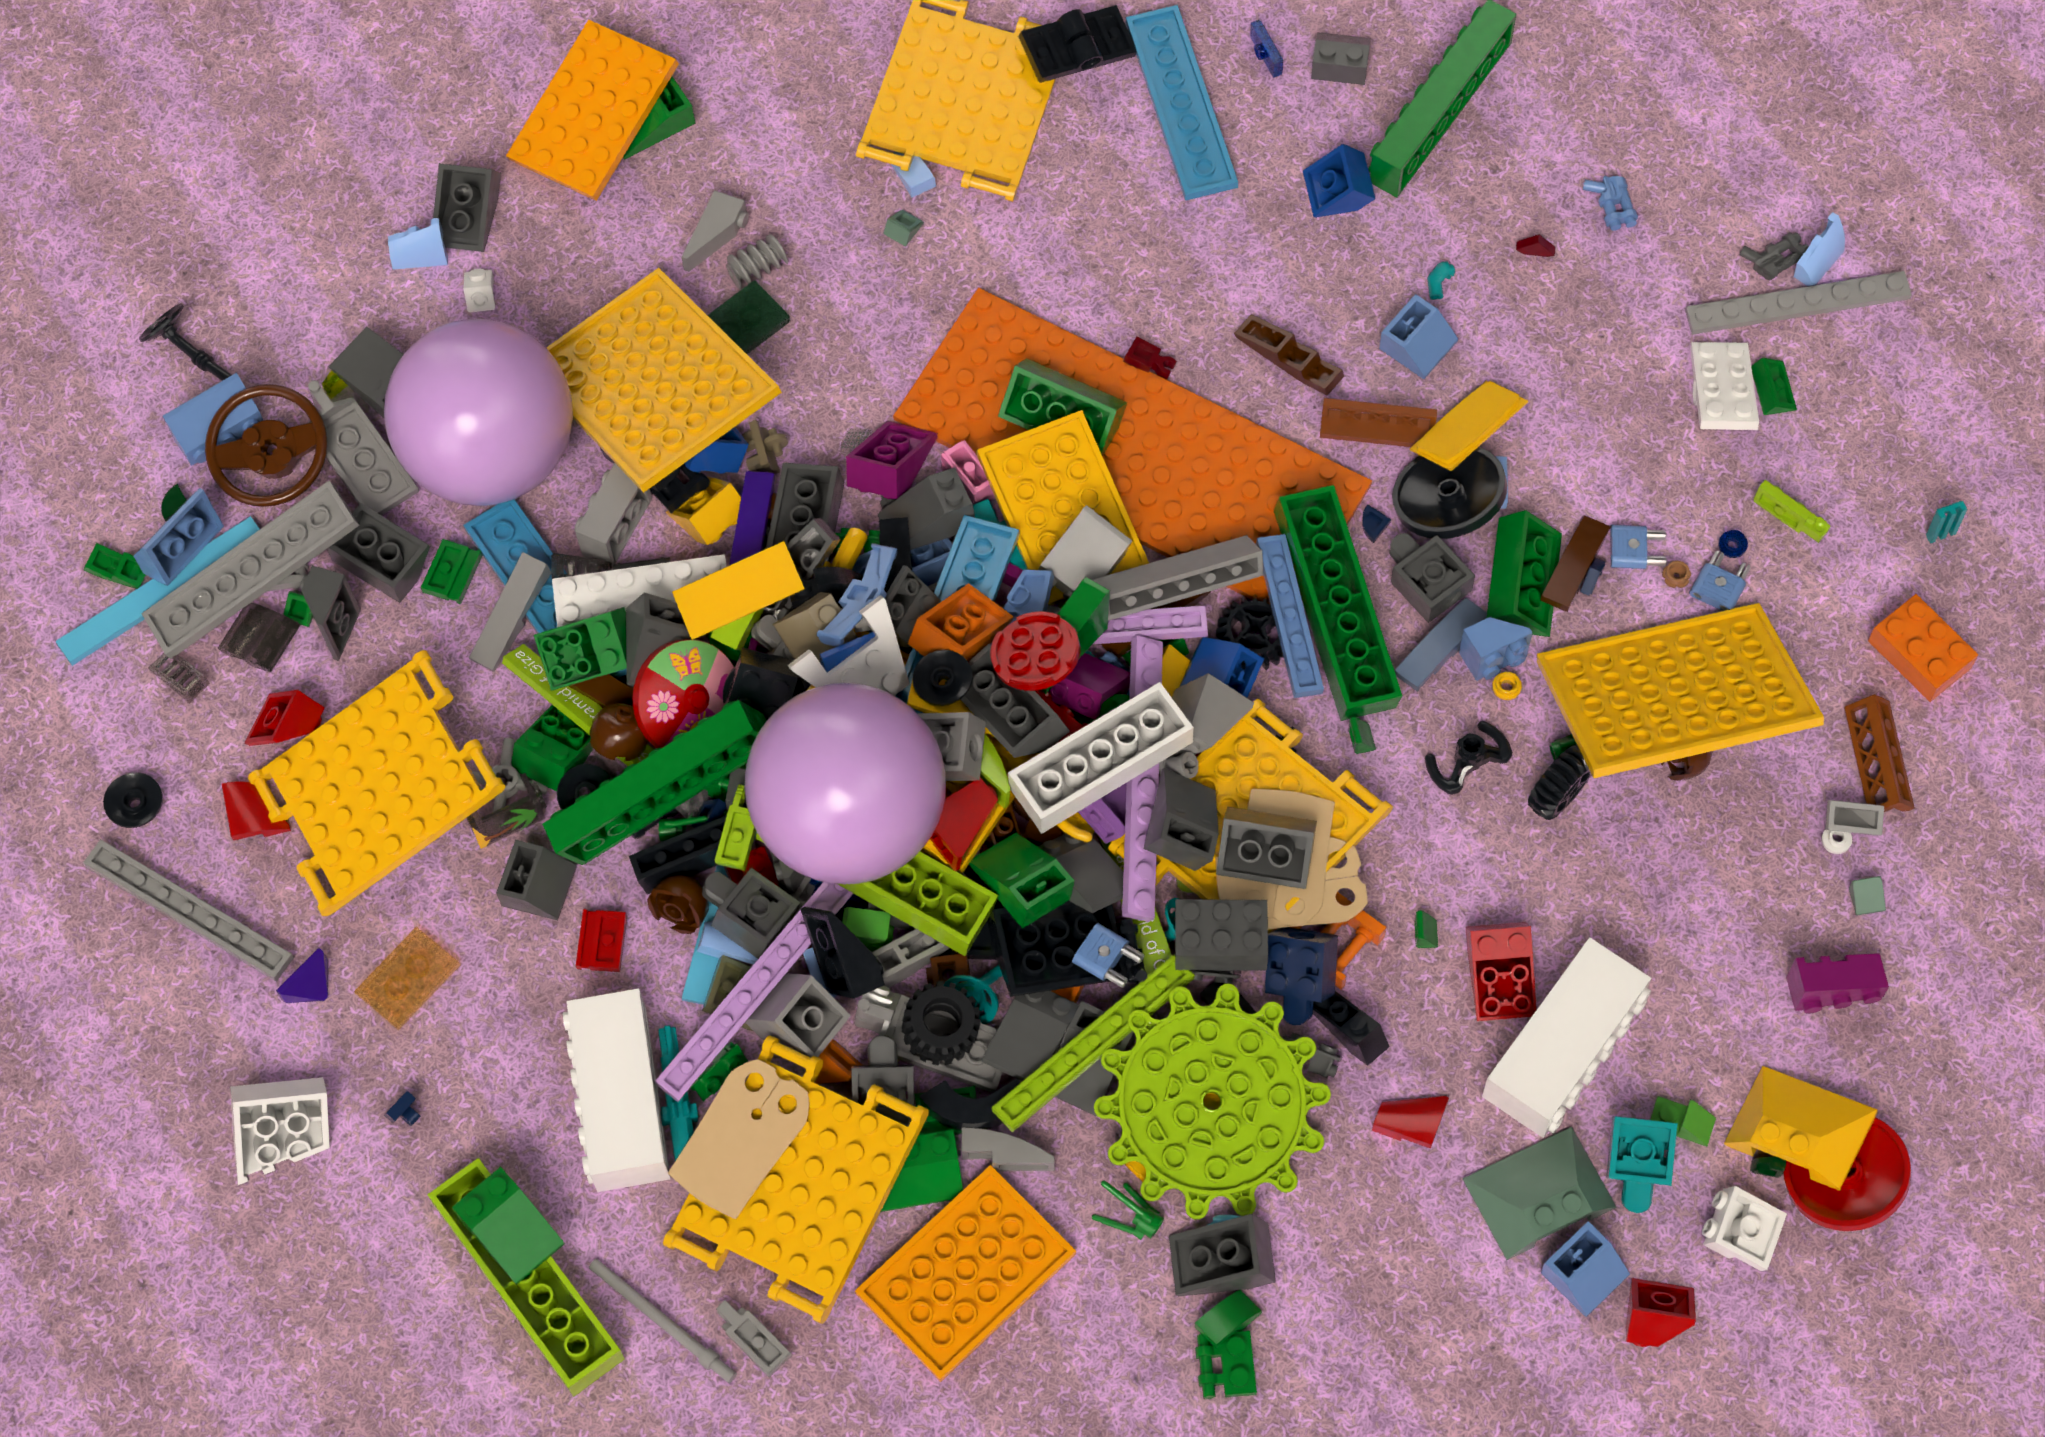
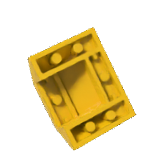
(1802, 1126)

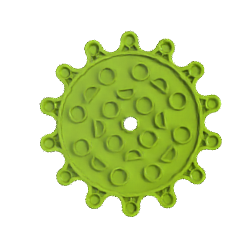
(1259, 1094)

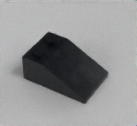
(843, 959)

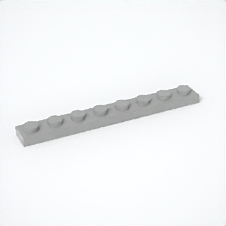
(1798, 302)
(188, 910)

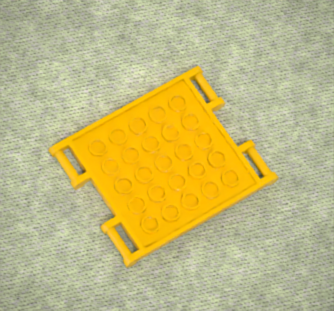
(958, 99)
(1256, 759)
(376, 784)
(819, 1194)

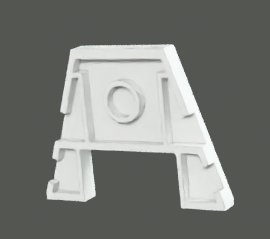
(873, 664)

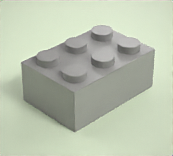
(611, 516)

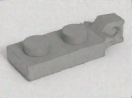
(753, 1338)

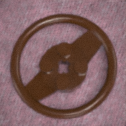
(252, 453)

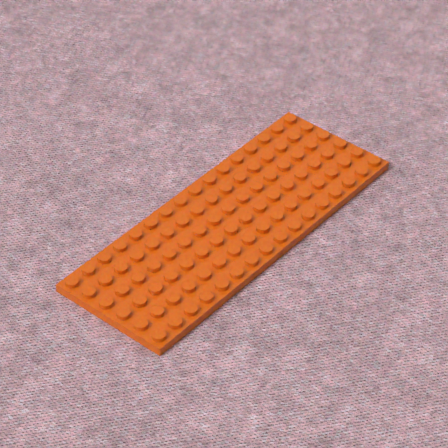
(1177, 459)

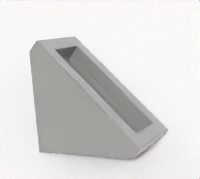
(1854, 817)

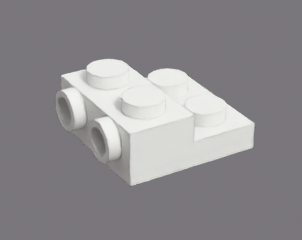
(1743, 1227)

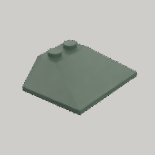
(1538, 1192)

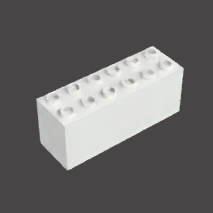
(1567, 1038)
(616, 1090)

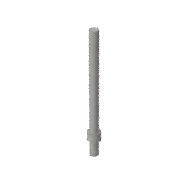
(707, 1357)

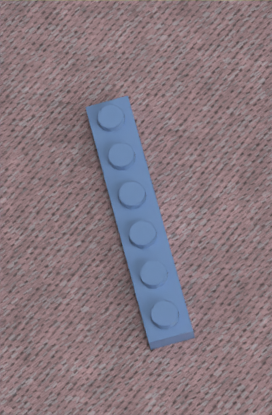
(1290, 617)

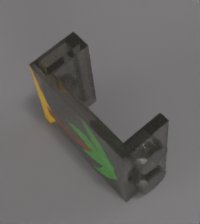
(509, 818)

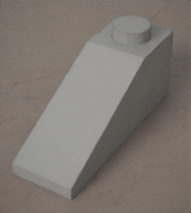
(715, 228)
(907, 956)

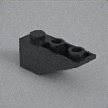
(1352, 1027)

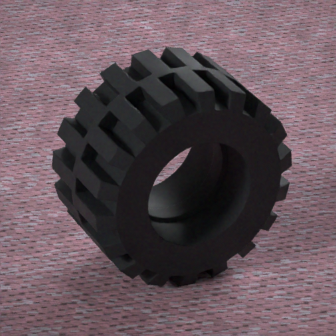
(941, 999)

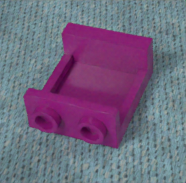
(1090, 686)

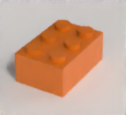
(1923, 647)

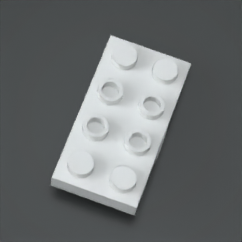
(1724, 386)

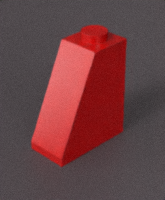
(963, 821)

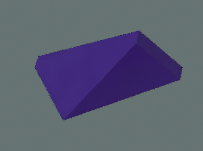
(308, 982)

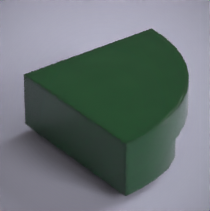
(172, 502)
(1768, 1166)

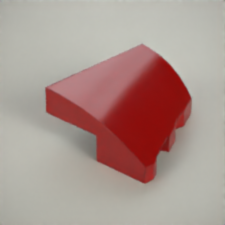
(248, 813)
(1411, 1119)

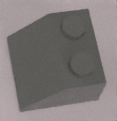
(1340, 58)

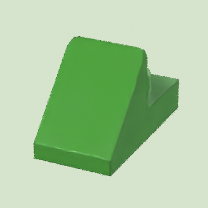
(869, 926)
(1693, 1120)

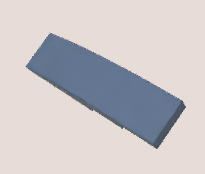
(1439, 644)

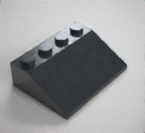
(1043, 952)

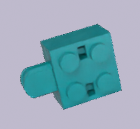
(1641, 1158)

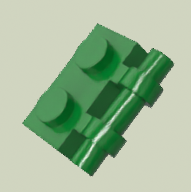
(1236, 1362)

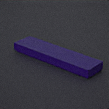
(752, 515)

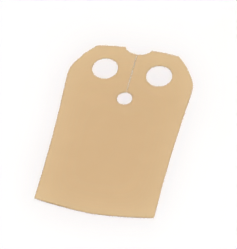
(1299, 806)
(1331, 910)
(730, 1148)

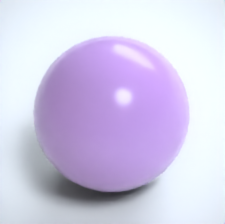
(478, 412)
(845, 783)

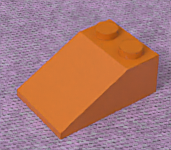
(959, 624)

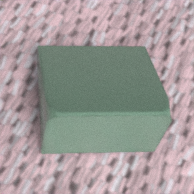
(902, 227)
(1867, 895)

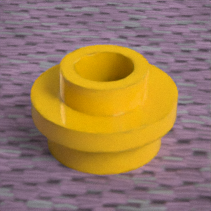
(1510, 678)

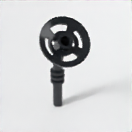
(165, 327)

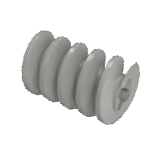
(755, 260)

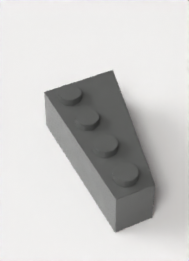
(808, 551)

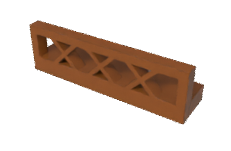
(1376, 424)
(1887, 748)

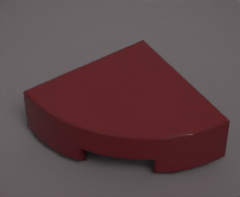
(1536, 246)

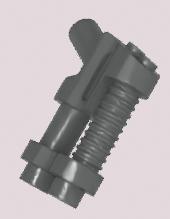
(1771, 261)

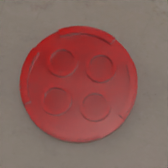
(1035, 651)

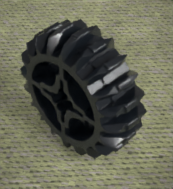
(1244, 614)
(1559, 784)

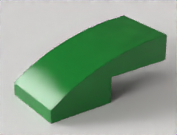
(114, 567)
(1227, 1317)

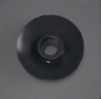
(941, 666)
(577, 777)
(126, 790)

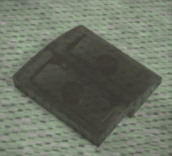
(259, 636)

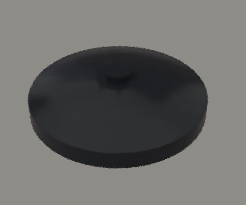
(1446, 501)

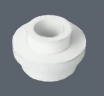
(1833, 846)

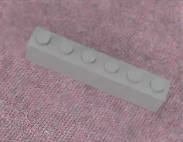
(1182, 576)

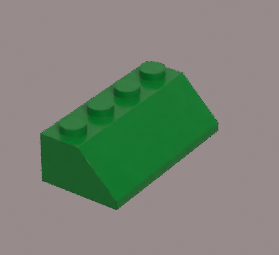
(1044, 395)
(1522, 567)
(928, 1174)

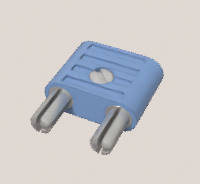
(1630, 547)
(1719, 586)
(1102, 952)

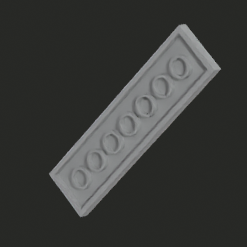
(250, 569)

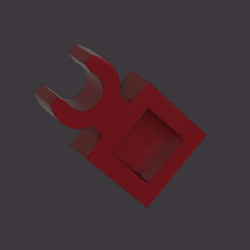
(1146, 357)

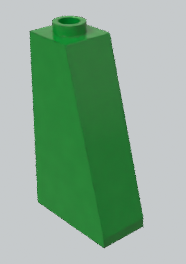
(1087, 613)

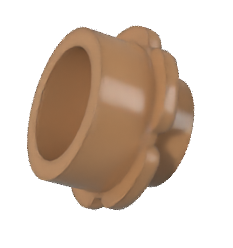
(1679, 568)

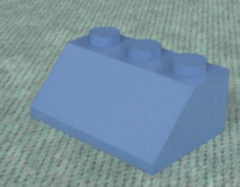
(191, 420)
(179, 539)

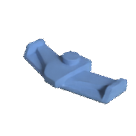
(859, 595)

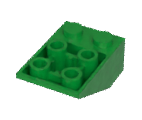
(668, 116)
(584, 649)
(550, 748)
(1023, 878)

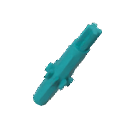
(676, 1114)

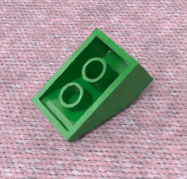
(508, 1225)

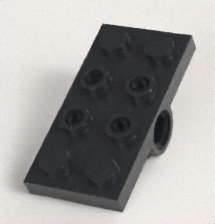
(1077, 43)

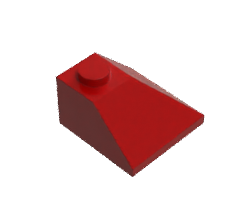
(284, 718)
(1658, 1312)

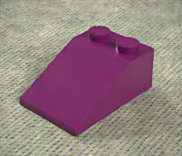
(889, 459)

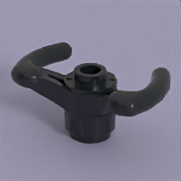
(1469, 756)

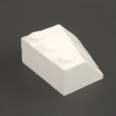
(278, 1123)

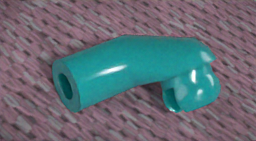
(1437, 276)

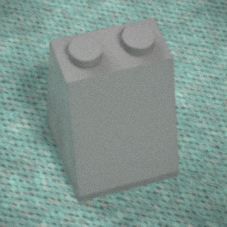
(1086, 549)
(1210, 709)
(799, 1015)

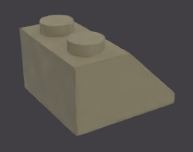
(801, 625)

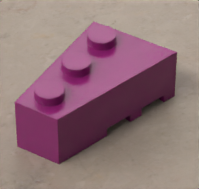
(1836, 982)

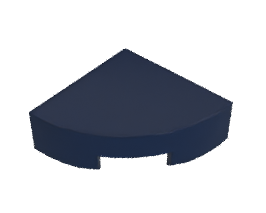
(1374, 523)
(1592, 576)

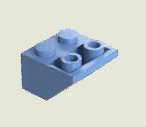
(1418, 337)
(1492, 646)
(1585, 1269)

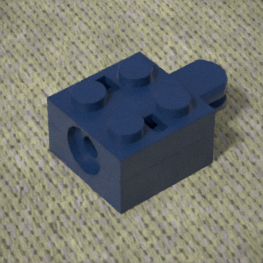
(1301, 970)

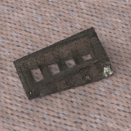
(582, 565)
(192, 689)

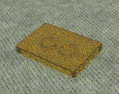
(407, 978)

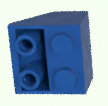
(1224, 662)

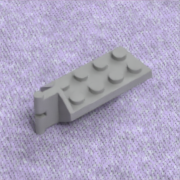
(361, 454)
(967, 1070)

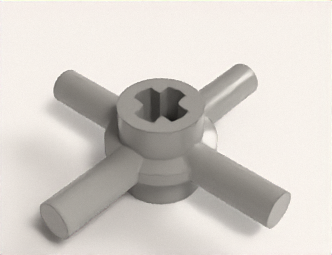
(512, 776)

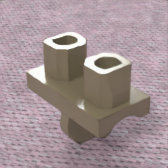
(768, 447)

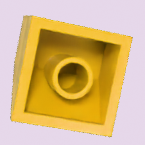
(709, 511)

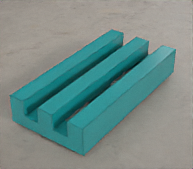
(1943, 524)

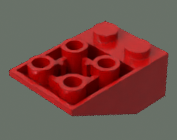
(1502, 970)

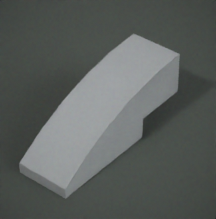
(1006, 1151)

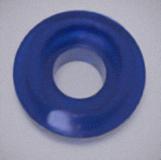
(1733, 536)

